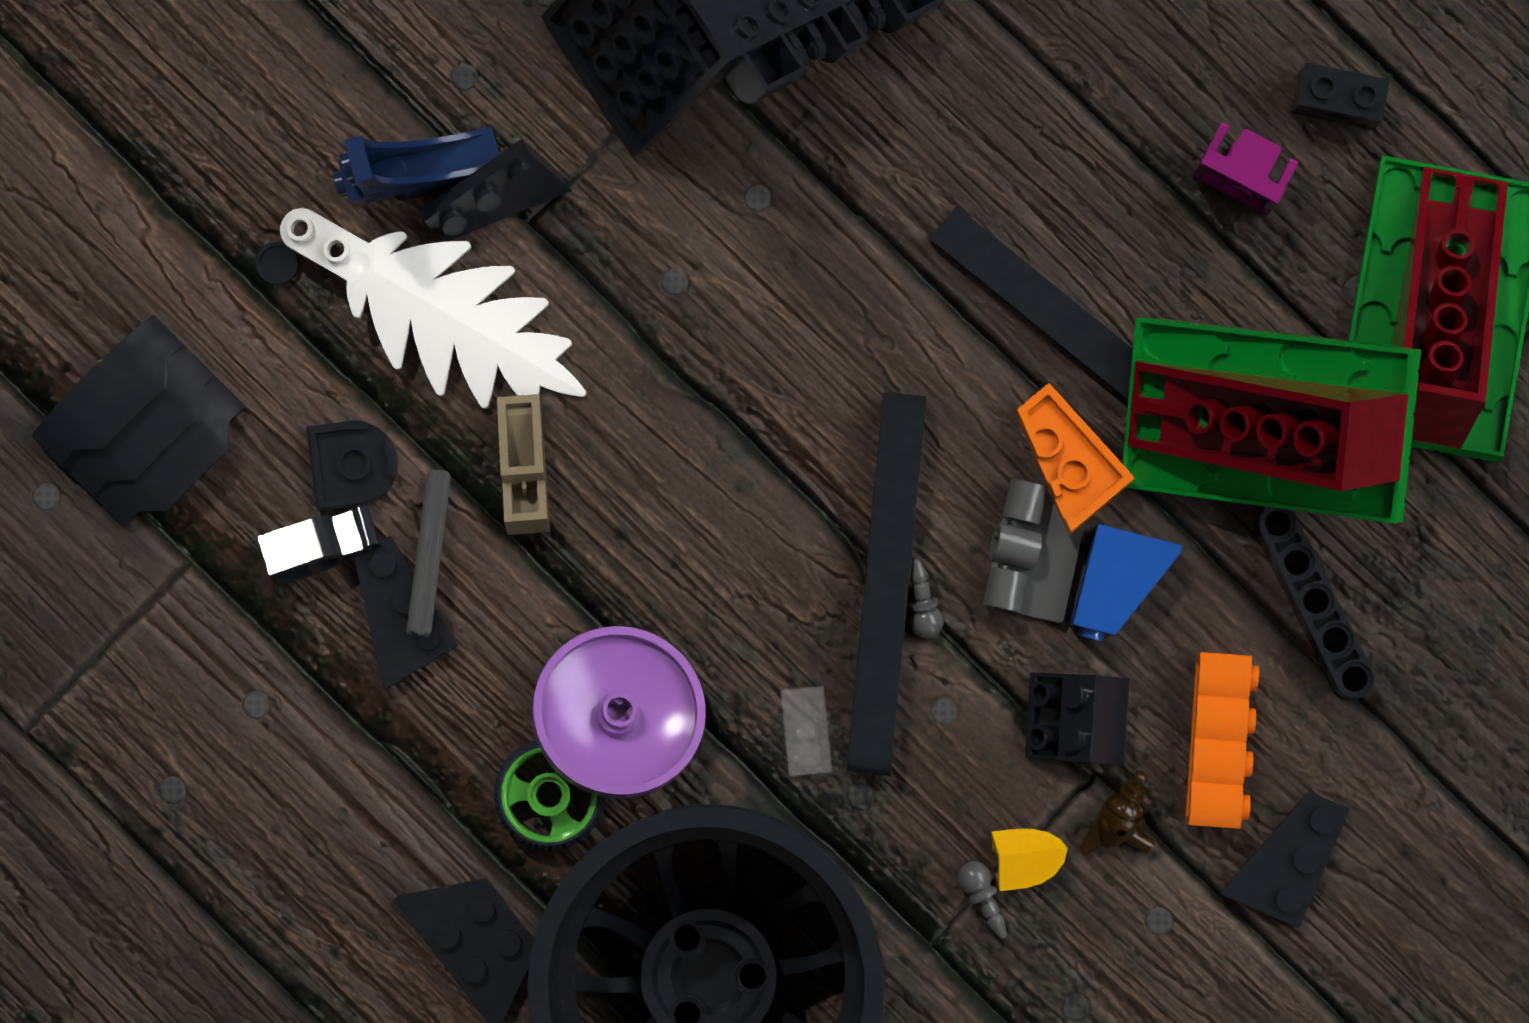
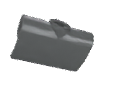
(1032, 555)

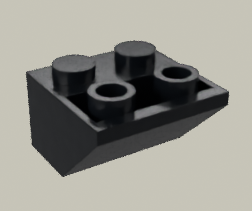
(1077, 718)

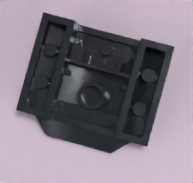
(141, 424)

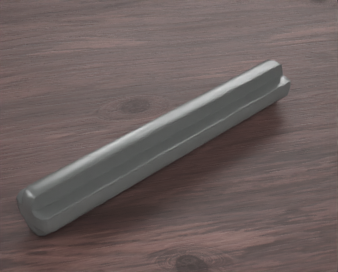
(428, 553)

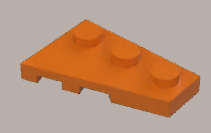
(1071, 458)

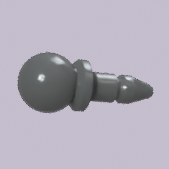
(926, 619)
(975, 880)

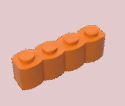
(1219, 740)

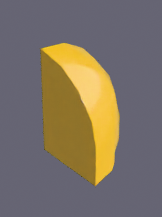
(1026, 857)

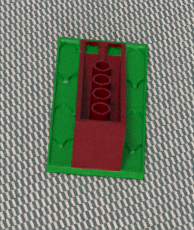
(1449, 278)
(1271, 418)

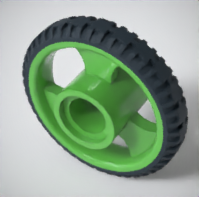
(511, 789)

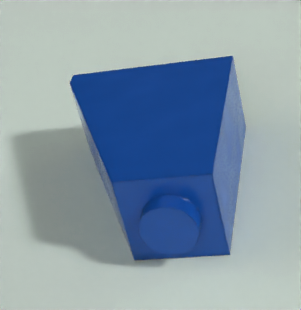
(1117, 579)

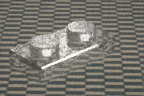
(806, 731)

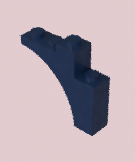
(411, 168)

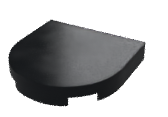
(350, 464)

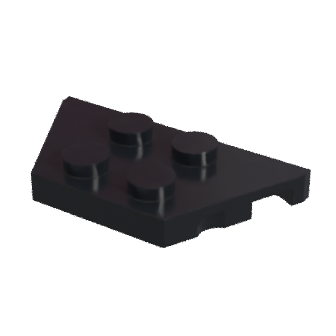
(474, 940)

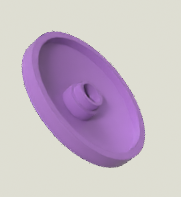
(618, 712)

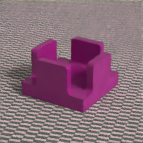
(1245, 170)

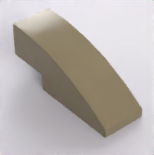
(523, 464)

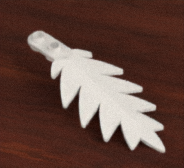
(442, 310)

